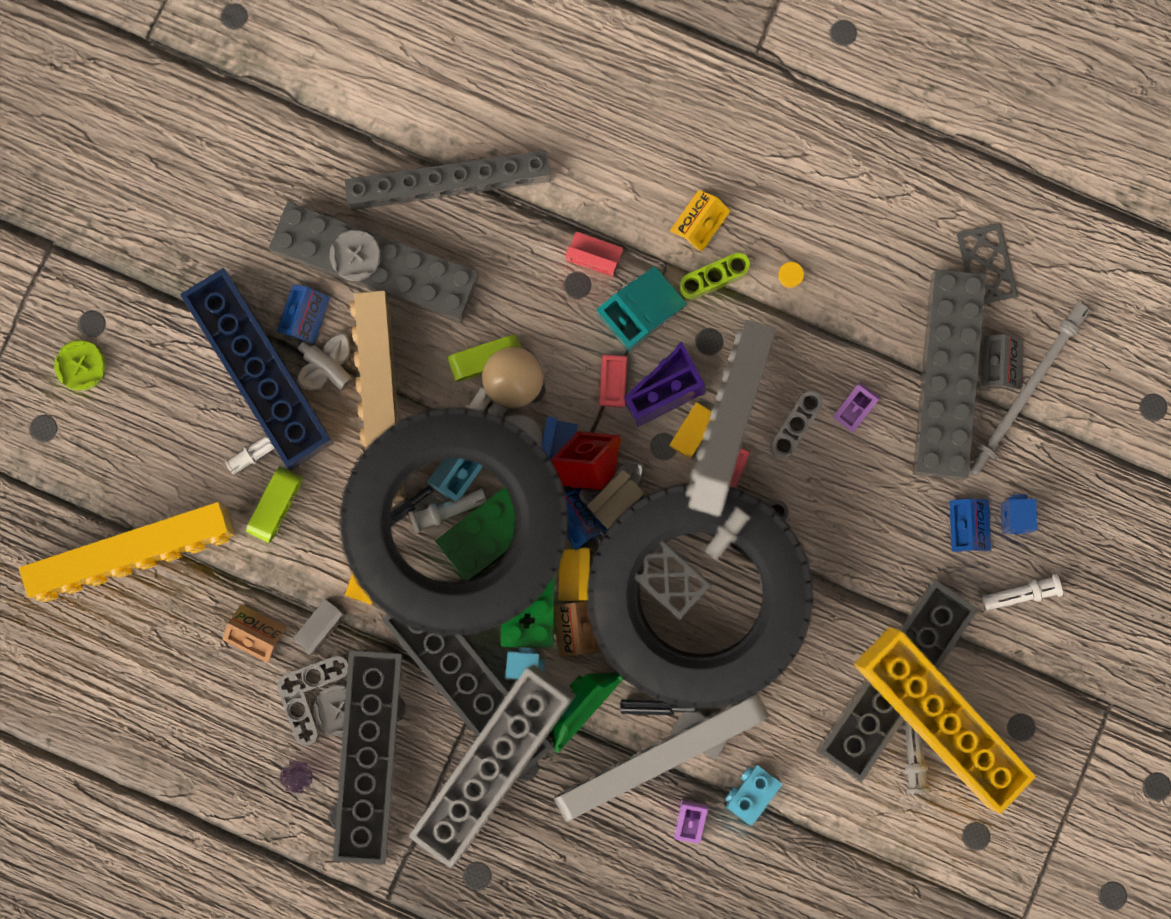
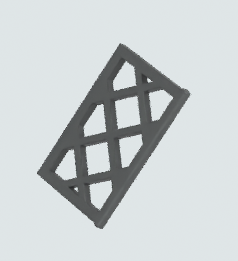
(1001, 248)
(643, 579)

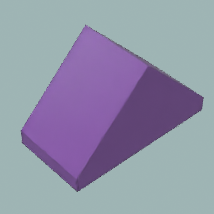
(856, 407)
(691, 821)

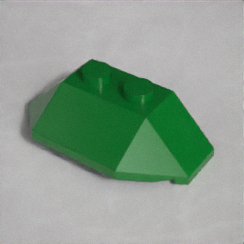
(590, 694)

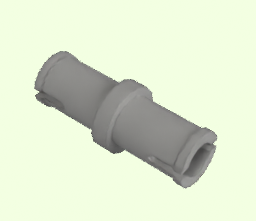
(727, 533)

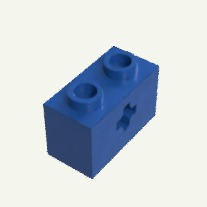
(1019, 515)

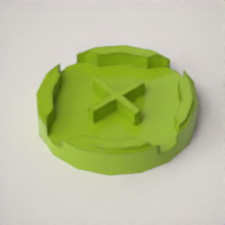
(80, 365)

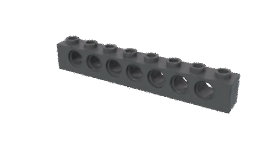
(447, 180)

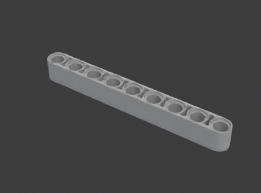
(661, 757)

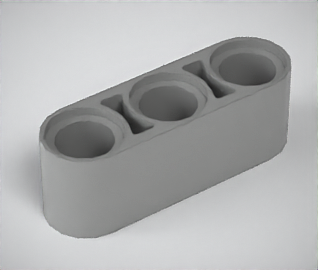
(805, 416)

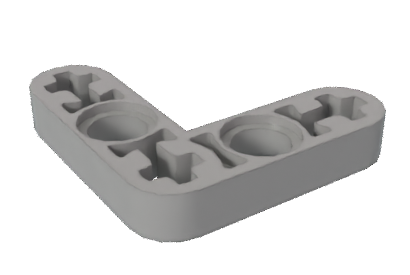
(299, 695)

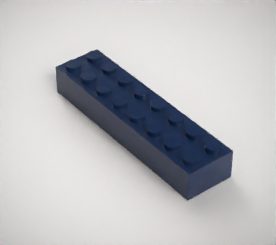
(256, 369)

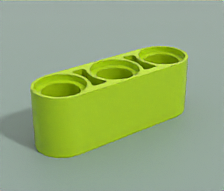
(722, 266)
(471, 362)
(274, 504)

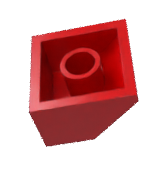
(587, 460)

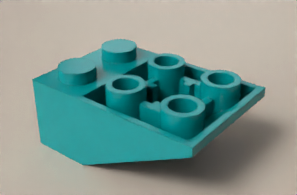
(640, 308)

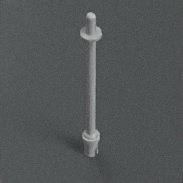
(1068, 329)

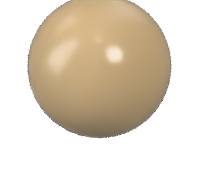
(512, 377)

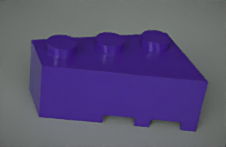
(665, 388)

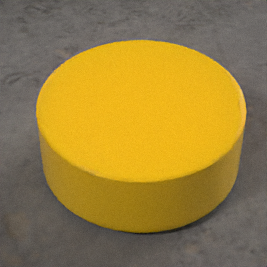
(790, 275)

